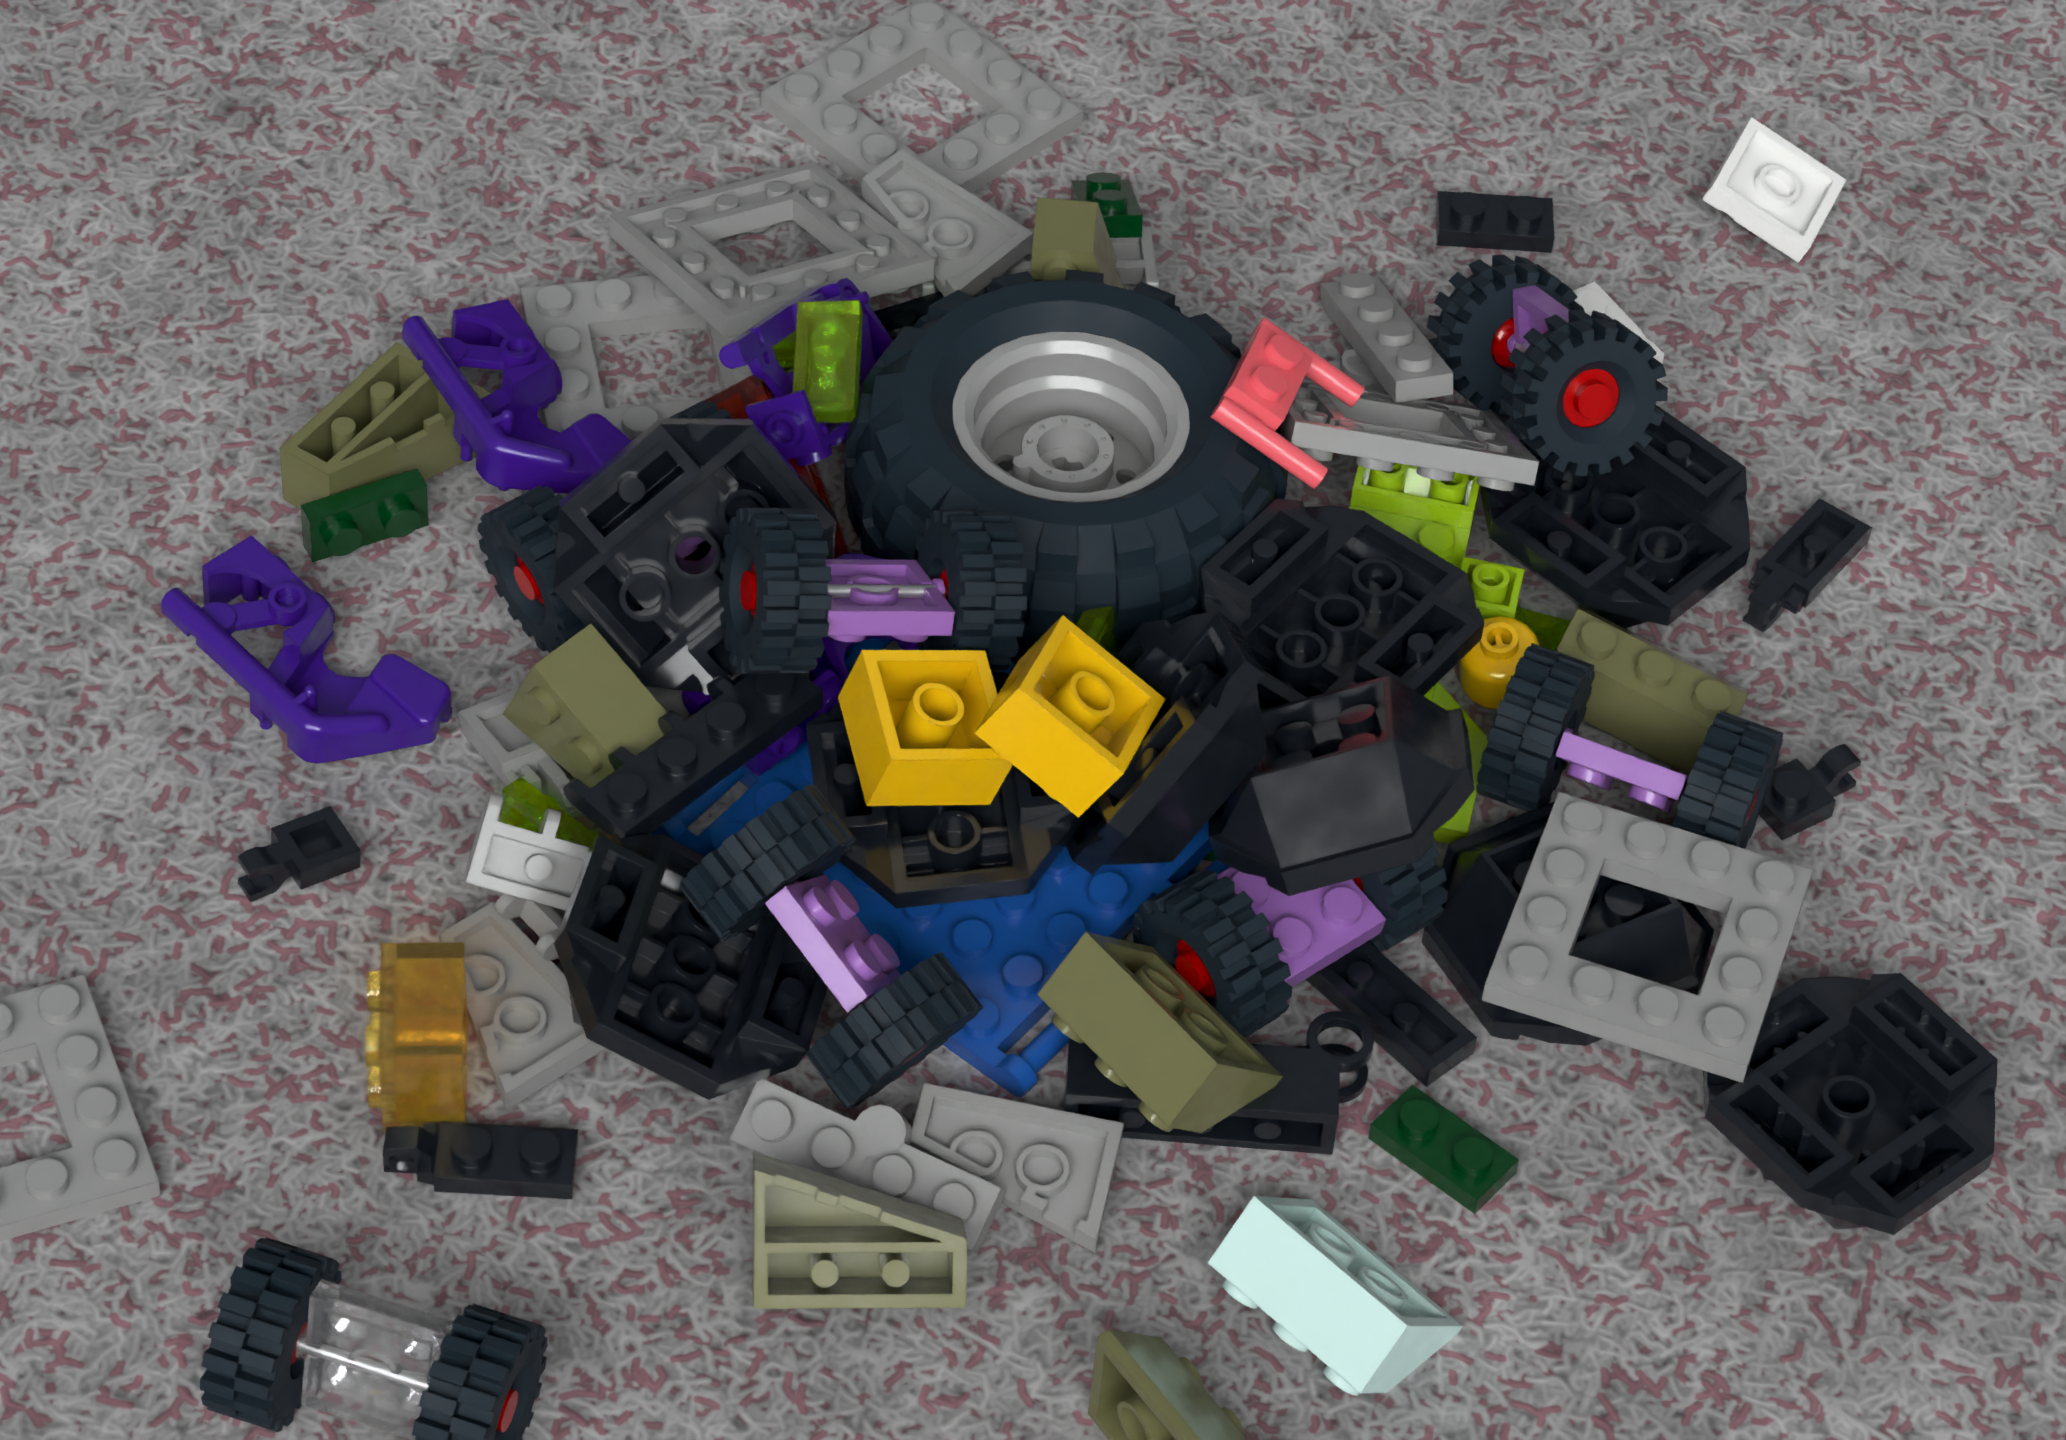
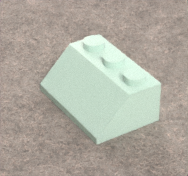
(1330, 1294)

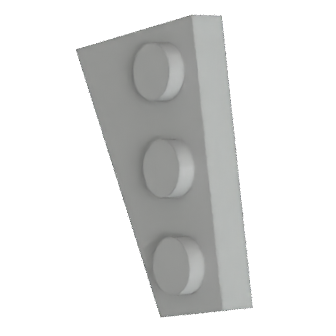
(946, 221)
(517, 1006)
(1045, 1158)

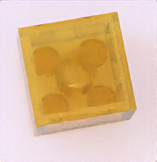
(420, 1034)

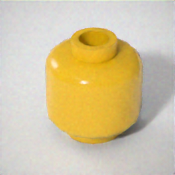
(1493, 660)

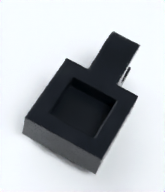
(1805, 797)
(304, 849)

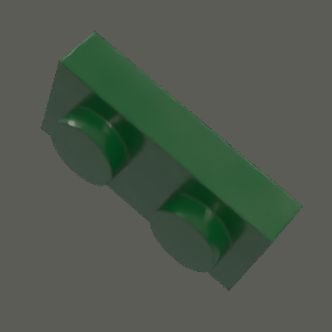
(1115, 202)
(364, 515)
(1443, 1149)

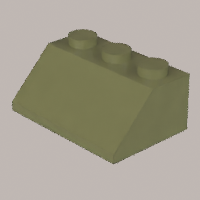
(1647, 691)
(1155, 1034)
(1152, 1394)

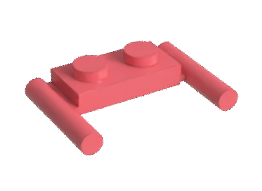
(1265, 389)

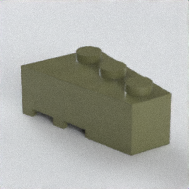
(1071, 238)
(373, 430)
(585, 706)
(849, 1245)

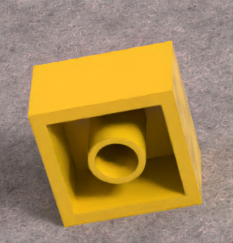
(1070, 716)
(916, 724)

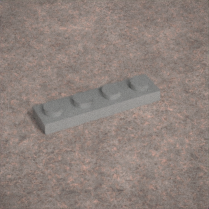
(1386, 338)

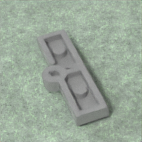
(865, 1152)

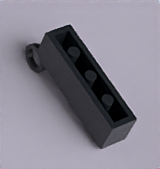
(1291, 1117)

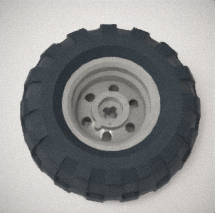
(1081, 424)

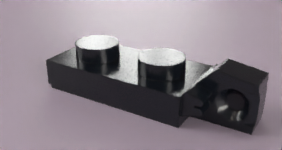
(1804, 562)
(485, 1158)

